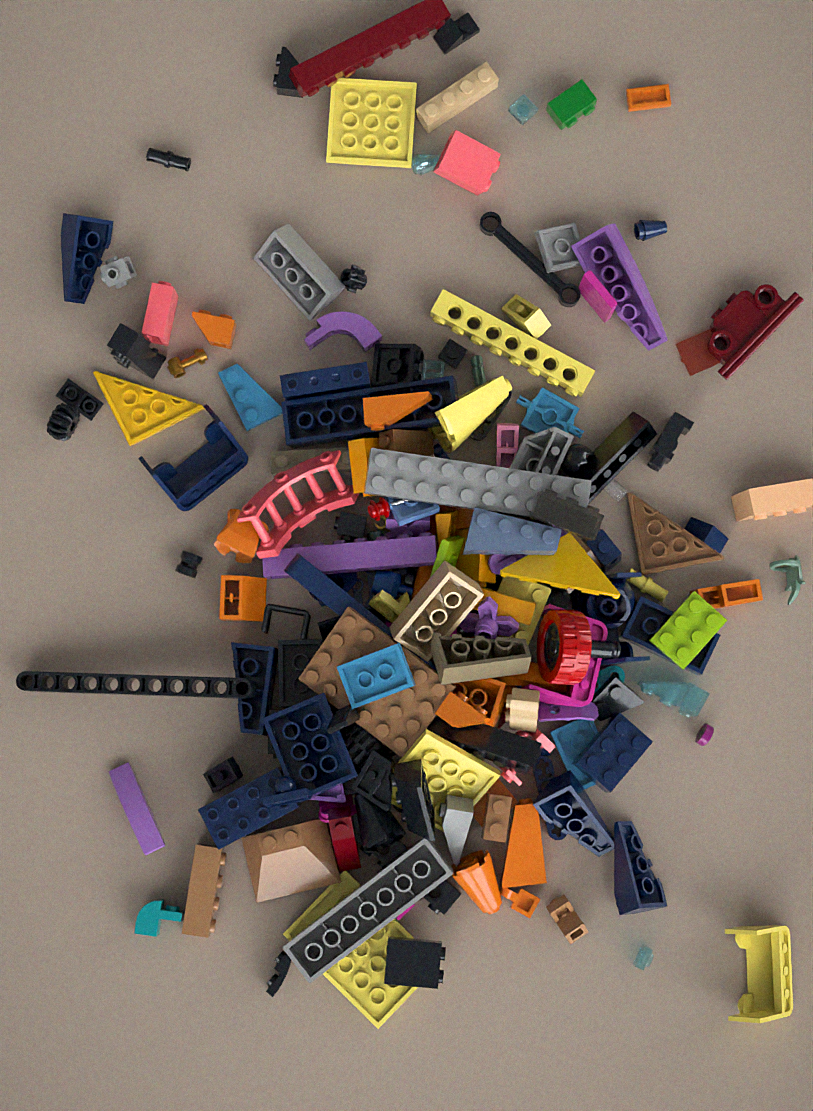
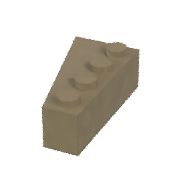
(478, 658)

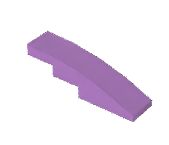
(136, 808)

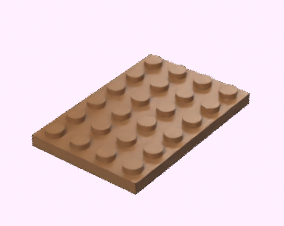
(392, 719)

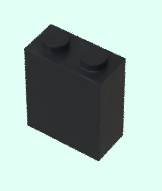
(414, 962)

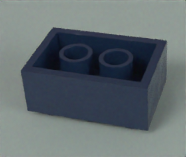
(612, 752)

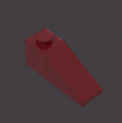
(344, 838)

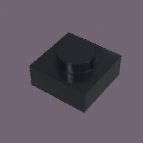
(452, 353)

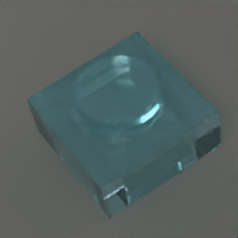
(523, 109)
(643, 957)

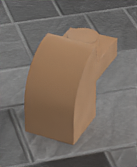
(566, 919)

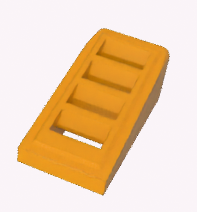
(446, 524)

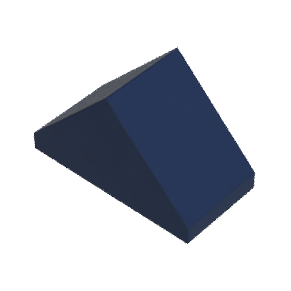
(707, 533)

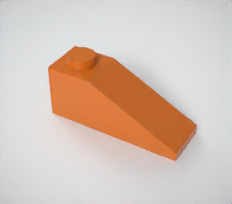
(389, 409)

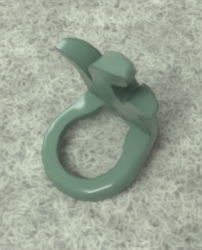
(793, 574)

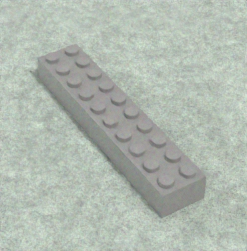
(464, 483)

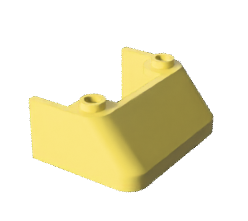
(767, 973)

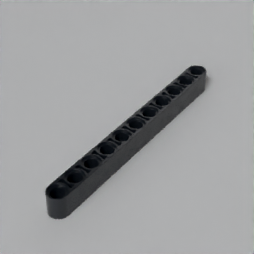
(82, 680)

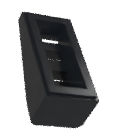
(343, 718)

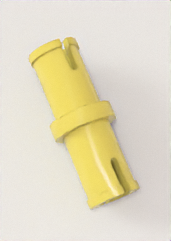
(648, 586)

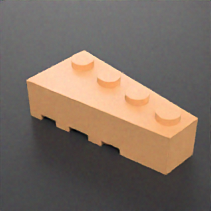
(773, 500)

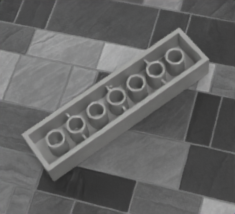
(367, 909)

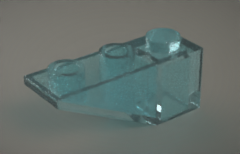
(680, 694)

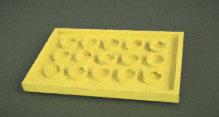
(362, 971)

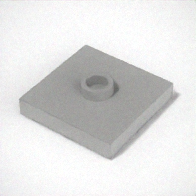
(556, 246)

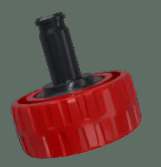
(567, 647)

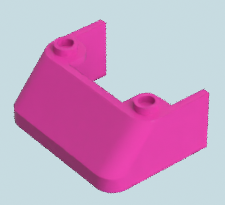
(581, 693)

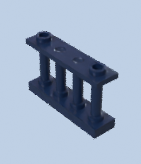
(325, 381)

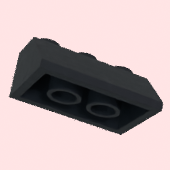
(414, 798)

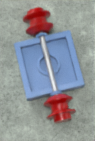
(402, 510)

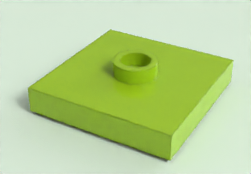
(448, 551)

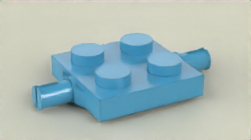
(549, 411)

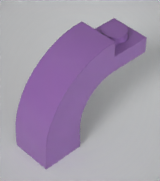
(344, 323)

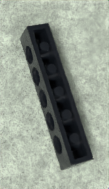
(448, 893)

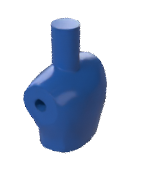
(390, 583)

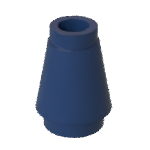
(649, 228)

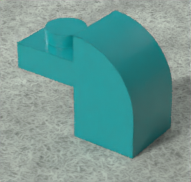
(150, 916)

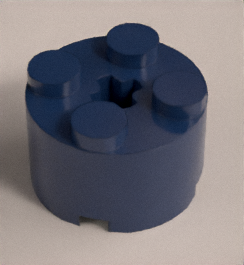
(612, 616)

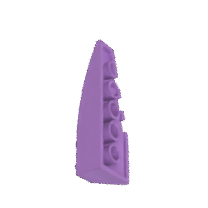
(615, 268)

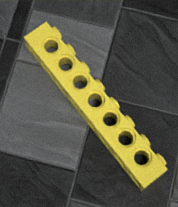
(447, 302)

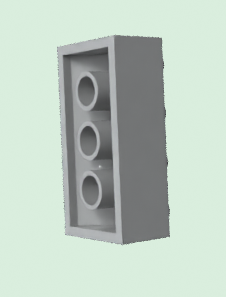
(298, 271)

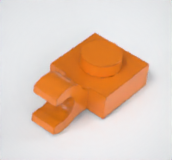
(523, 901)

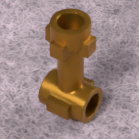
(177, 366)

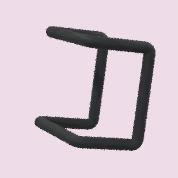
(271, 607)

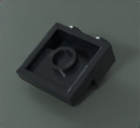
(396, 364)

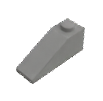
(456, 820)

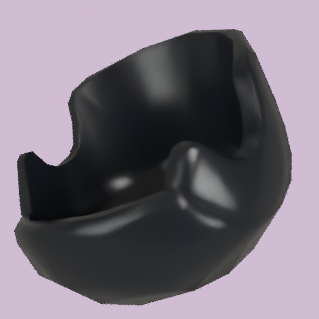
(574, 458)

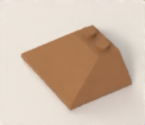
(291, 860)

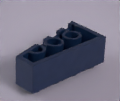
(258, 665)

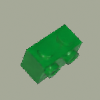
(571, 105)

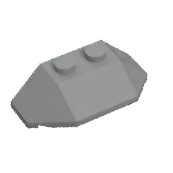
(542, 451)

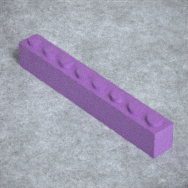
(358, 556)

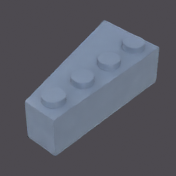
(508, 535)

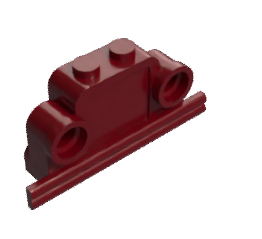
(747, 325)

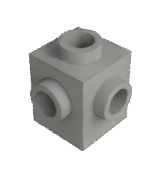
(117, 271)

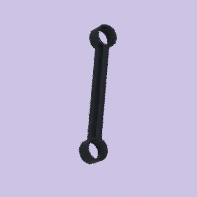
(529, 259)

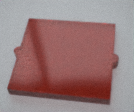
(696, 354)

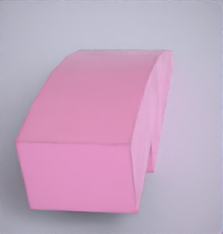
(506, 443)

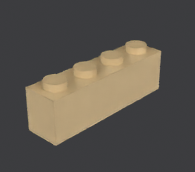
(457, 97)

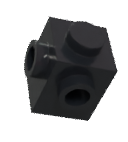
(350, 526)

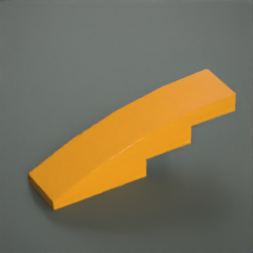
(510, 606)

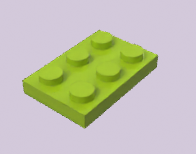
(688, 630)

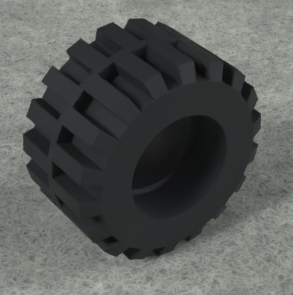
(360, 743)

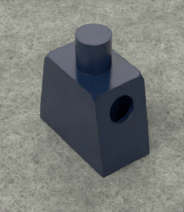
(604, 550)

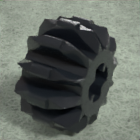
(63, 422)

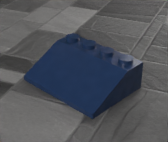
(305, 747)

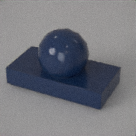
(286, 793)

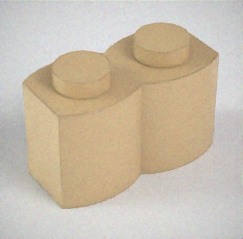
(523, 710)

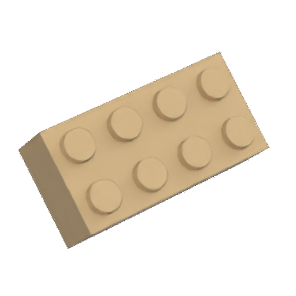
(436, 609)

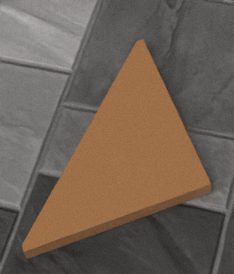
(663, 543)

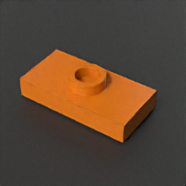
(648, 97)

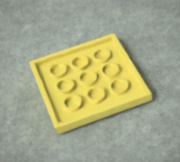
(371, 123)
(449, 771)

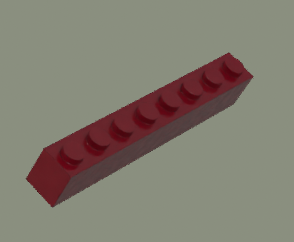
(368, 46)

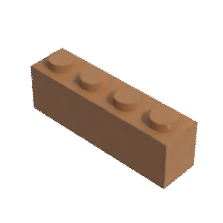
(202, 890)

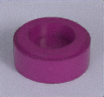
(704, 734)

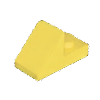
(388, 606)

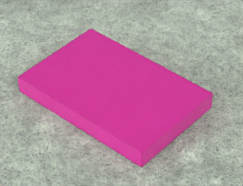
(597, 296)

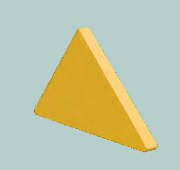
(142, 409)
(565, 569)

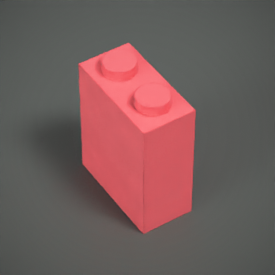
(467, 163)
(160, 313)

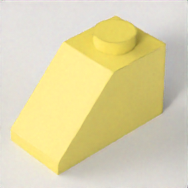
(526, 316)

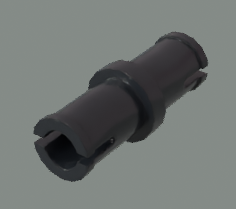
(168, 159)

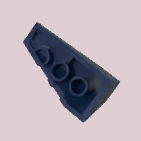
(81, 250)

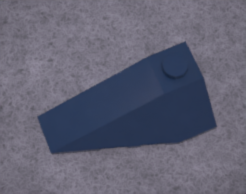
(570, 808)
(634, 881)

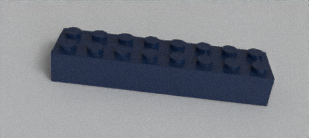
(342, 414)

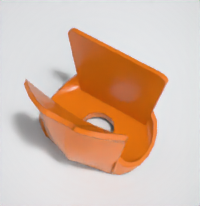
(238, 538)

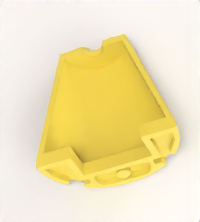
(469, 412)

